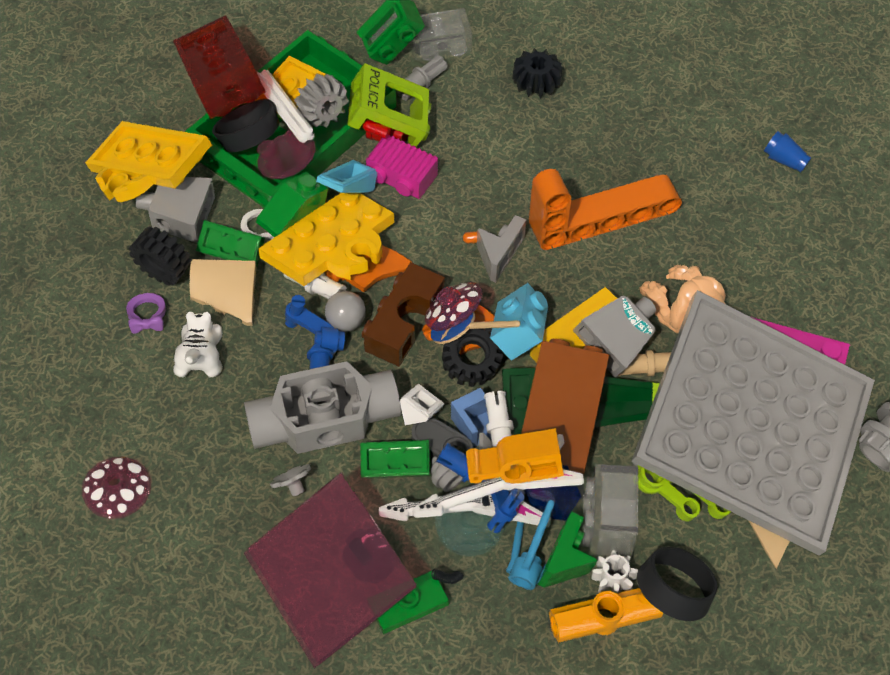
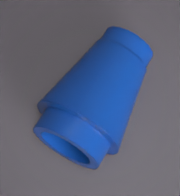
(787, 152)

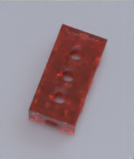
(217, 64)

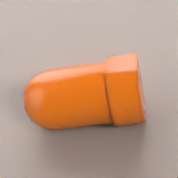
(470, 237)

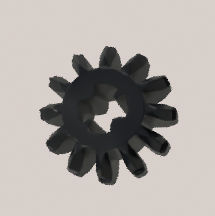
(537, 72)

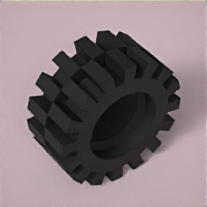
(160, 255)
(472, 373)

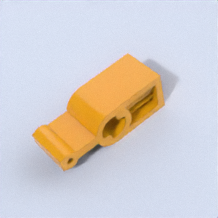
(517, 458)

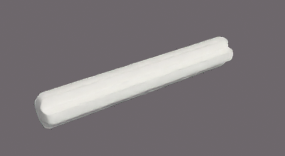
(286, 107)

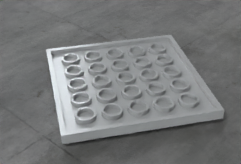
(755, 422)

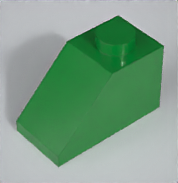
(292, 203)

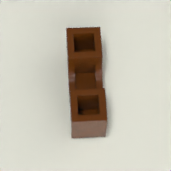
(412, 292)

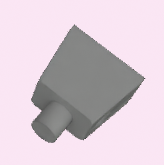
(180, 209)

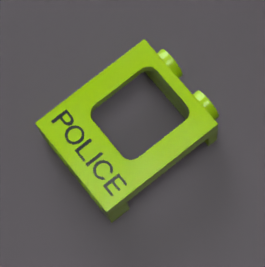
(368, 98)

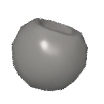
(345, 311)

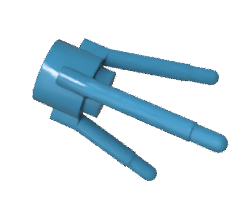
(527, 569)

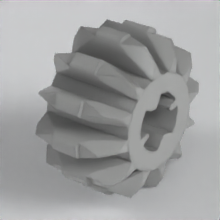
(321, 100)

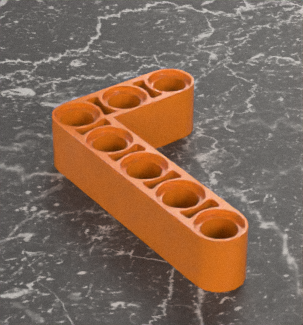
(562, 221)

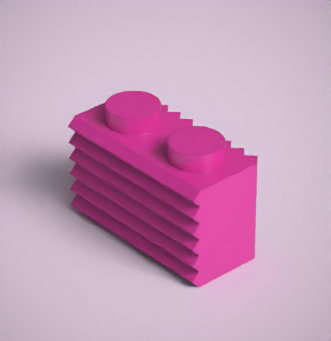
(403, 166)

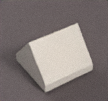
(419, 405)

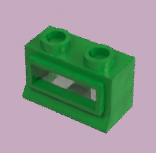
(390, 29)

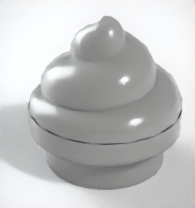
(444, 477)

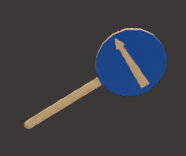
(454, 333)

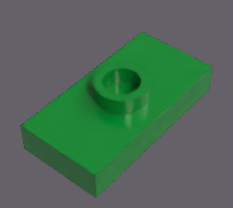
(229, 243)
(395, 459)
(418, 603)

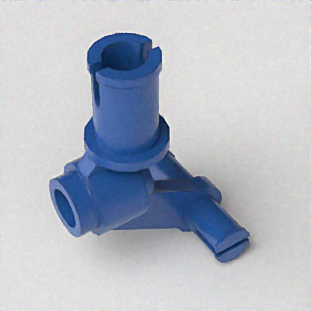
(327, 338)
(504, 503)

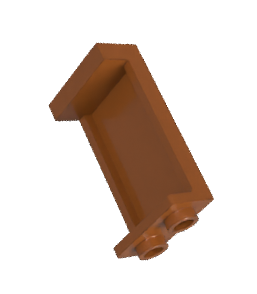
(567, 397)

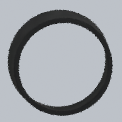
(247, 125)
(667, 599)

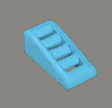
(350, 178)

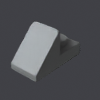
(499, 250)

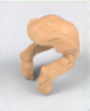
(695, 281)

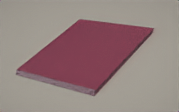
(329, 569)

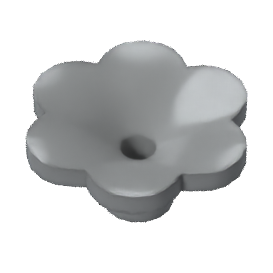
(292, 479)

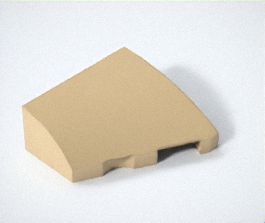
(225, 286)

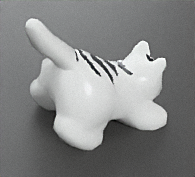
(198, 346)

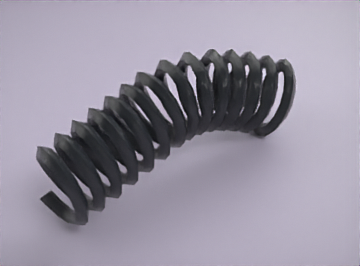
(449, 577)

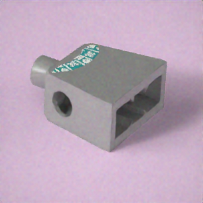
(618, 330)

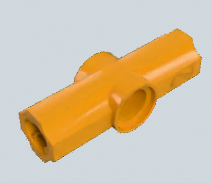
(584, 618)

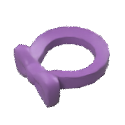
(155, 322)

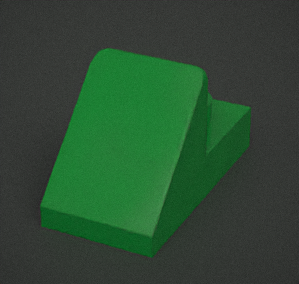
(565, 560)

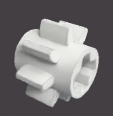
(609, 567)

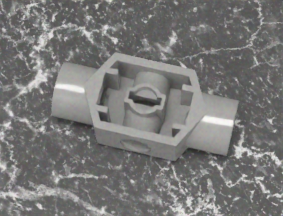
(322, 407)

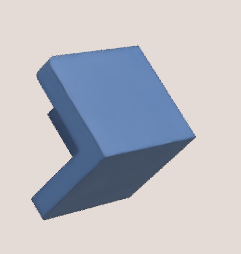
(471, 415)

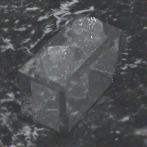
(443, 35)

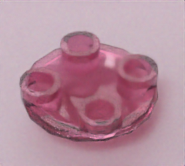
(284, 156)

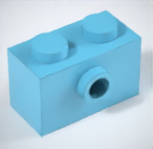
(531, 310)

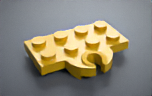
(143, 156)
(330, 239)

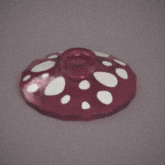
(453, 306)
(119, 499)

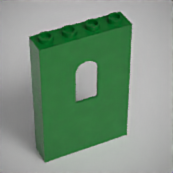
(330, 143)

